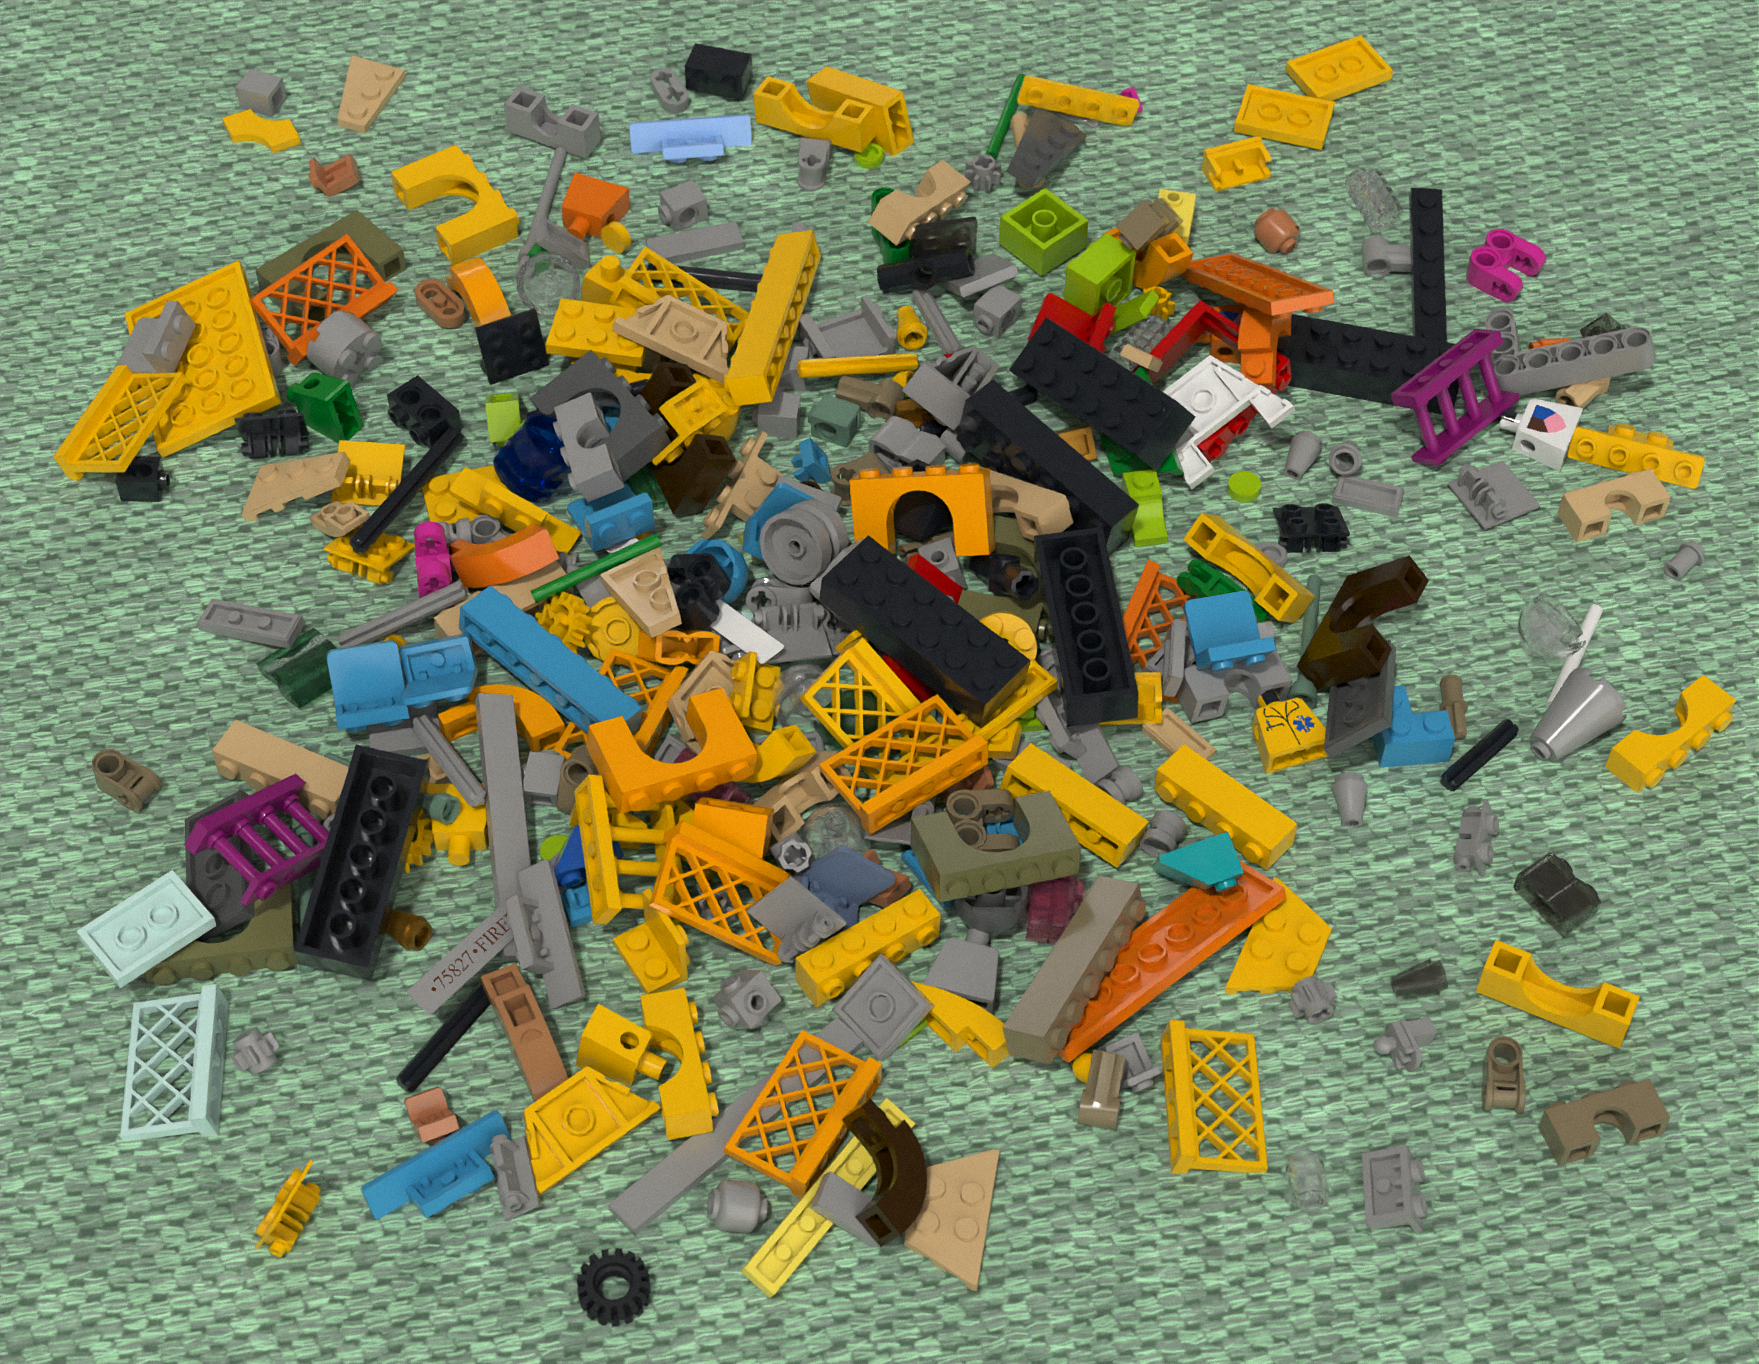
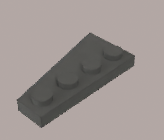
(1044, 146)

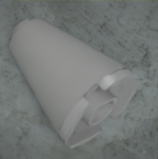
(1577, 716)

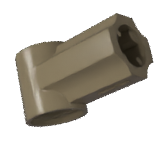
(873, 397)
(1101, 1097)

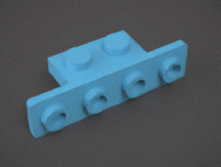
(438, 1173)

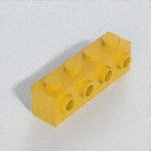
(1080, 804)
(1225, 805)
(842, 959)

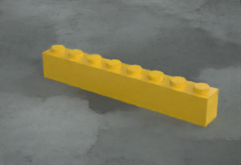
(773, 319)

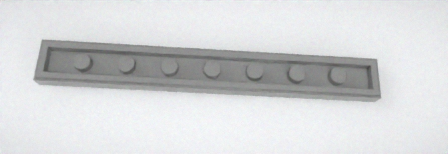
(503, 798)
(705, 1152)

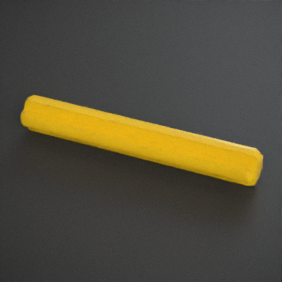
(857, 365)

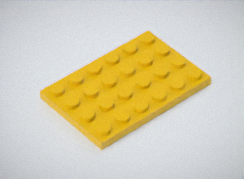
(222, 361)

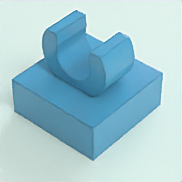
(812, 462)
(577, 905)

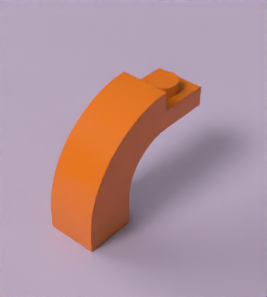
(1258, 345)
(503, 559)

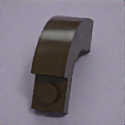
(899, 1172)

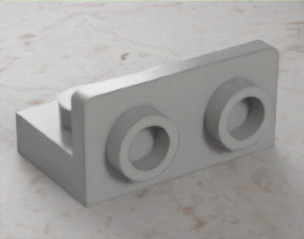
(1393, 1189)

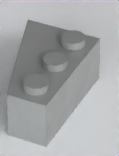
(950, 381)

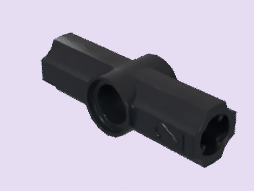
(943, 265)
(1005, 575)

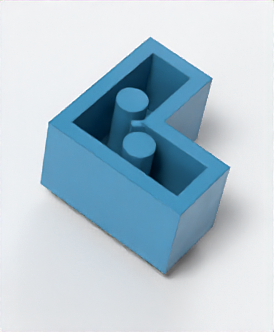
(1413, 736)

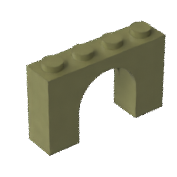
(376, 246)
(1009, 541)
(963, 871)
(263, 944)

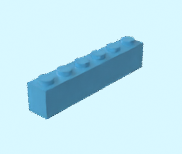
(545, 662)

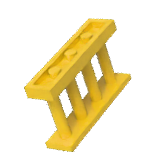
(598, 853)

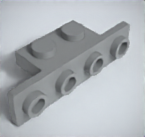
(1082, 742)
(544, 935)

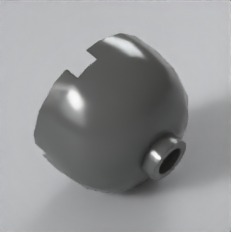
(994, 910)

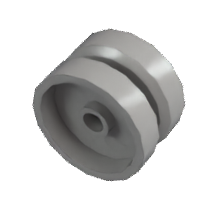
(802, 541)

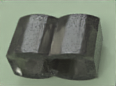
(1557, 894)

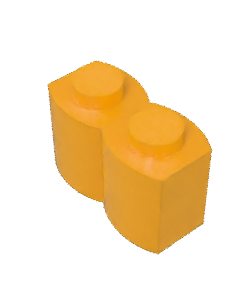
(677, 646)

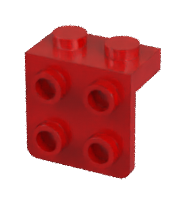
(1087, 327)

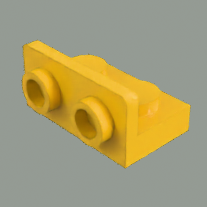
(752, 693)

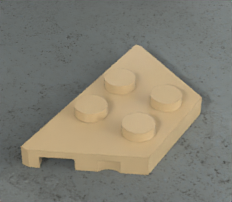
(680, 334)
(709, 674)
(956, 1215)

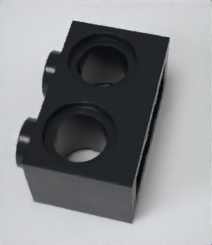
(422, 411)

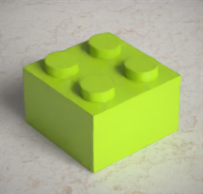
(1043, 231)
(1100, 275)

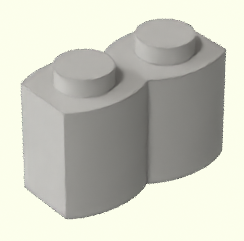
(901, 443)

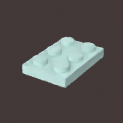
(146, 928)

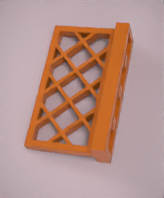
(361, 306)
(1141, 605)

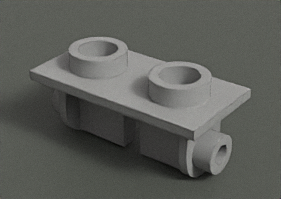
(1477, 851)
(514, 1176)

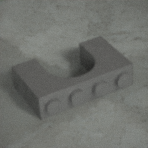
(637, 434)

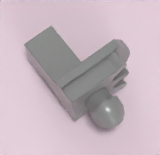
(1403, 1042)

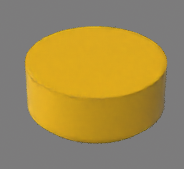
(616, 237)

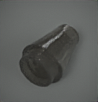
(1420, 980)

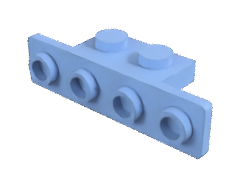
(690, 136)

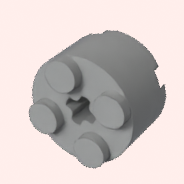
(345, 347)

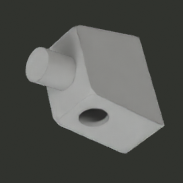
(967, 969)

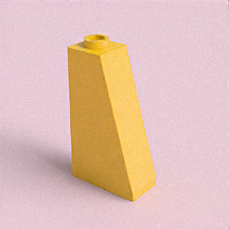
(893, 130)

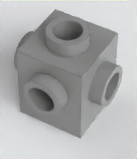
(745, 999)

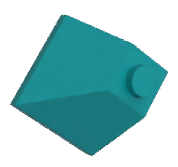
(1203, 864)

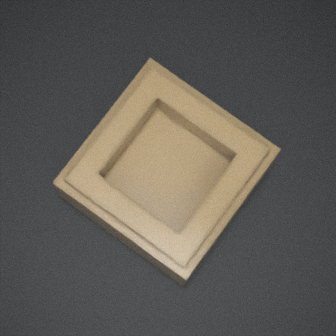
(1141, 358)

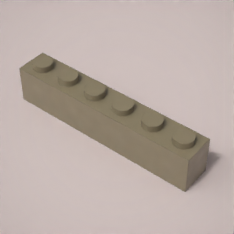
(1074, 970)

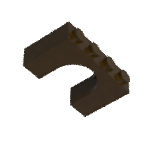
(698, 473)
(1343, 642)

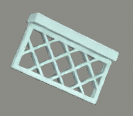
(207, 1068)

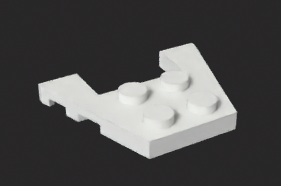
(1215, 397)

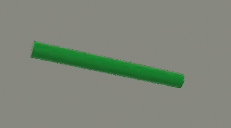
(1004, 121)
(596, 568)

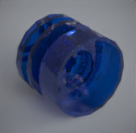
(532, 459)

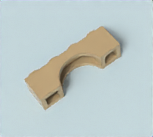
(937, 194)
(1035, 507)

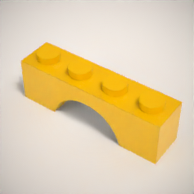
(782, 107)
(1270, 583)
(1644, 757)
(1595, 1012)
(684, 1098)

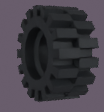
(607, 1266)

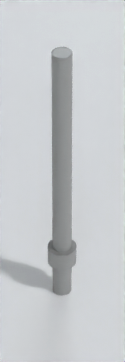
(544, 202)

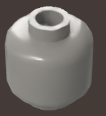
(736, 1206)

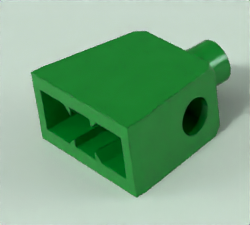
(327, 406)

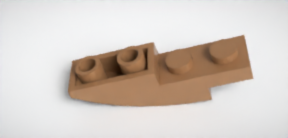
(525, 1030)

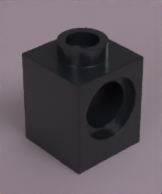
(143, 480)

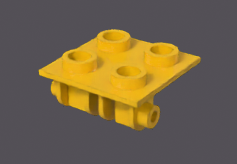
(371, 474)
(373, 563)
(292, 1202)

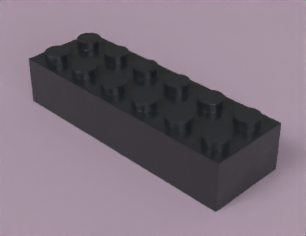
(1357, 359)
(1102, 394)
(1025, 448)
(1085, 627)
(924, 630)
(362, 862)

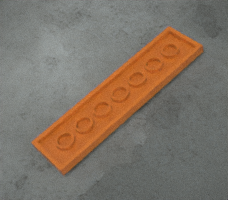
(1257, 285)
(1170, 948)

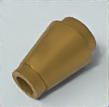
(409, 930)

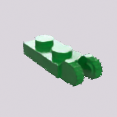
(1216, 584)

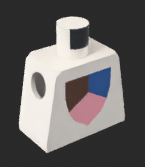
(1543, 430)

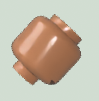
(1276, 231)

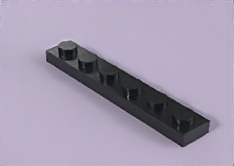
(1427, 264)

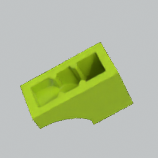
(502, 416)
(1149, 521)

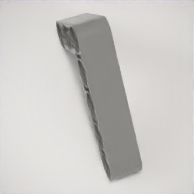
(1567, 361)

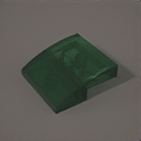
(302, 670)

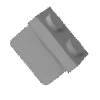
(158, 342)

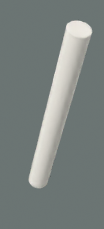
(1587, 627)

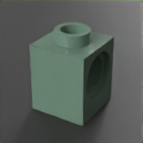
(834, 420)

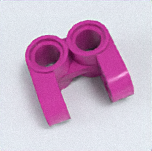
(1490, 264)
(432, 558)

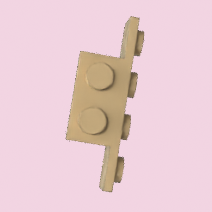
(748, 487)

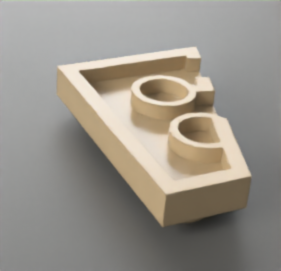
(367, 92)
(293, 479)
(644, 592)

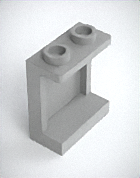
(848, 335)

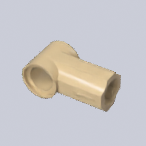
(1582, 393)

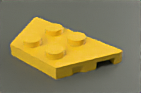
(1280, 948)
(579, 1123)

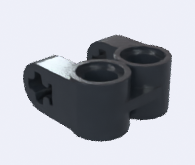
(700, 583)

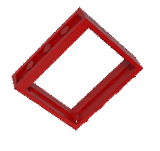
(1181, 338)

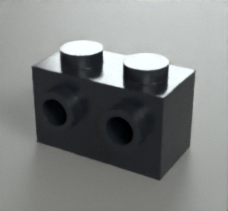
(718, 71)

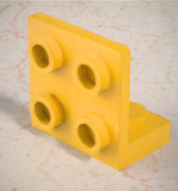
(690, 414)
(655, 950)

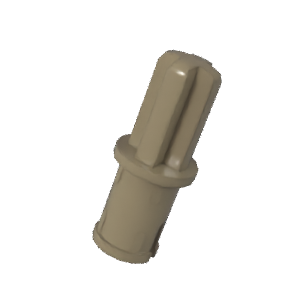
(1455, 705)

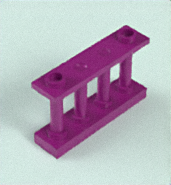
(1436, 380)
(263, 809)

